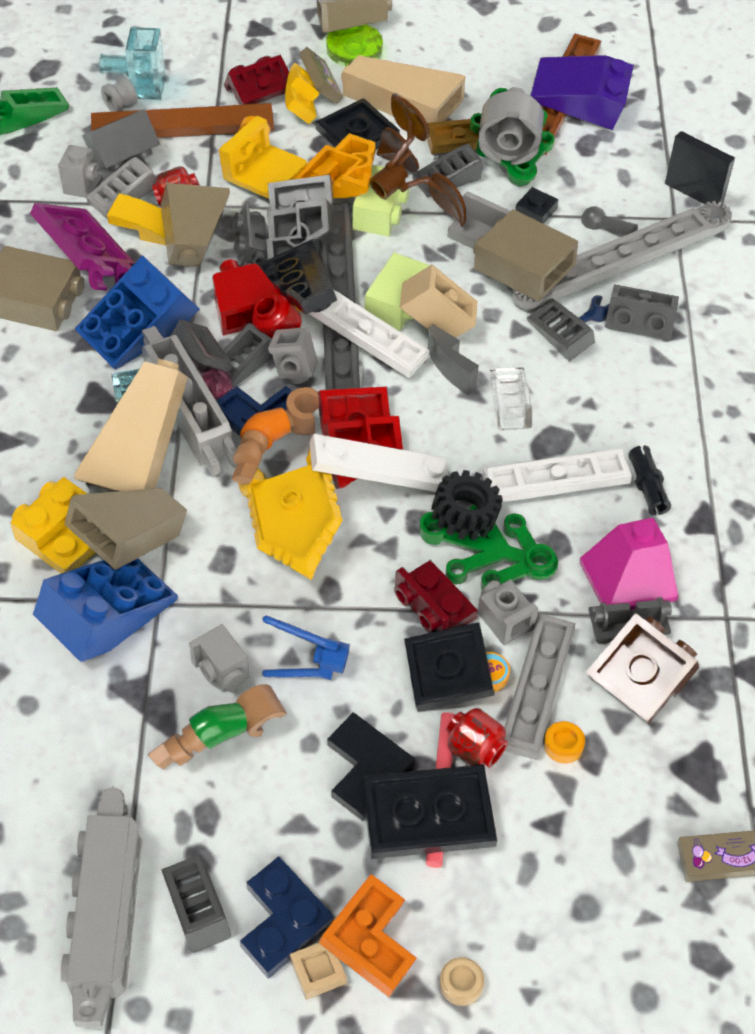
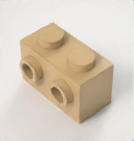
(439, 301)

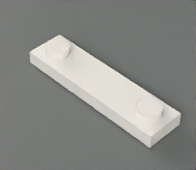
(373, 335)
(376, 463)
(560, 475)

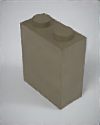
(525, 254)
(37, 288)

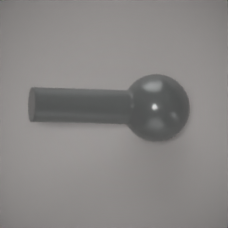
(595, 219)

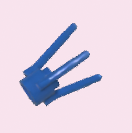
(329, 653)

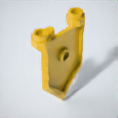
(294, 516)

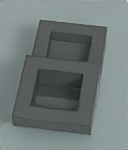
(448, 360)

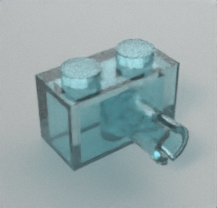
(141, 64)

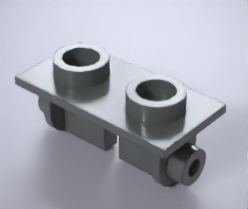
(250, 236)
(610, 619)

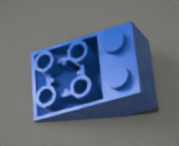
(134, 303)
(100, 606)

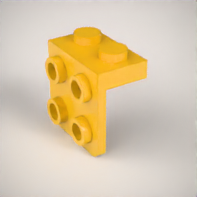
(253, 162)

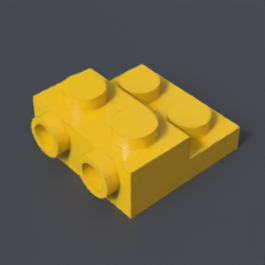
(43, 530)

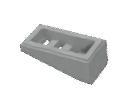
(134, 173)

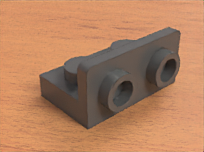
(642, 312)

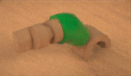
(219, 724)

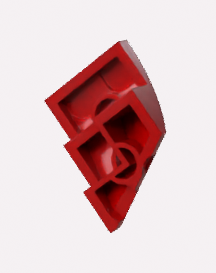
(359, 417)

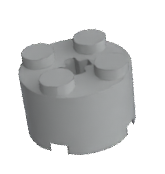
(511, 127)

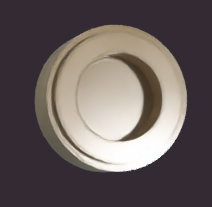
(461, 981)

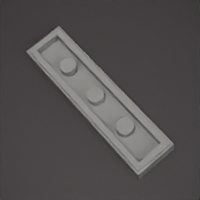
(538, 686)

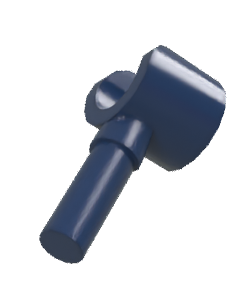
(595, 312)

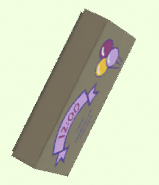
(321, 75)
(717, 855)

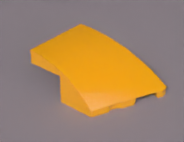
(347, 164)

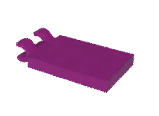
(83, 242)

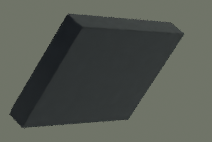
(428, 811)

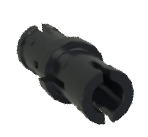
(649, 480)

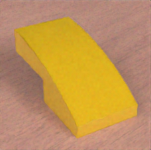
(301, 94)
(138, 215)

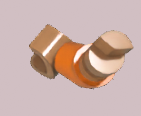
(270, 425)

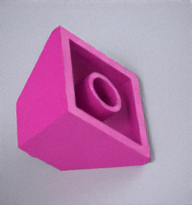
(631, 565)

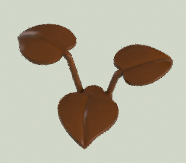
(400, 157)

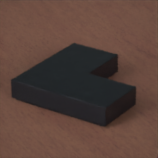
(369, 754)

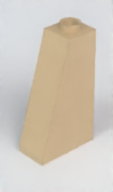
(429, 90)
(137, 433)

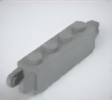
(198, 413)
(104, 910)

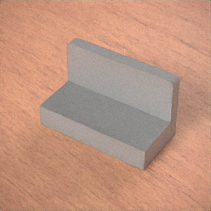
(480, 219)

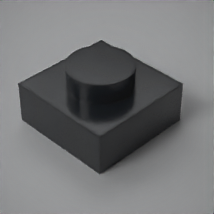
(537, 205)

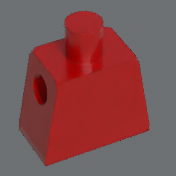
(237, 292)

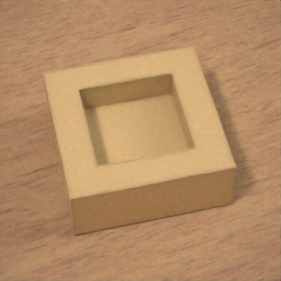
(317, 970)

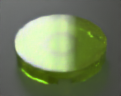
(354, 41)

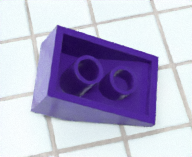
(584, 87)

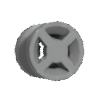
(119, 94)

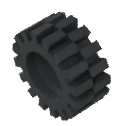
(461, 519)

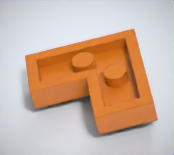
(359, 937)

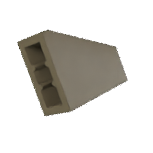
(345, 14)
(191, 220)
(125, 523)

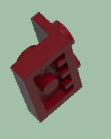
(258, 81)
(433, 598)

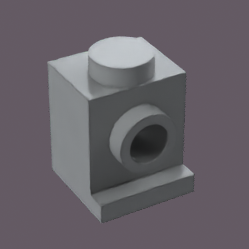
(79, 171)
(293, 354)
(506, 611)
(220, 658)

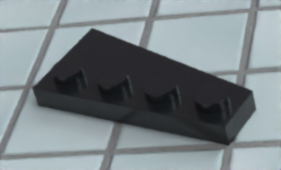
(301, 278)

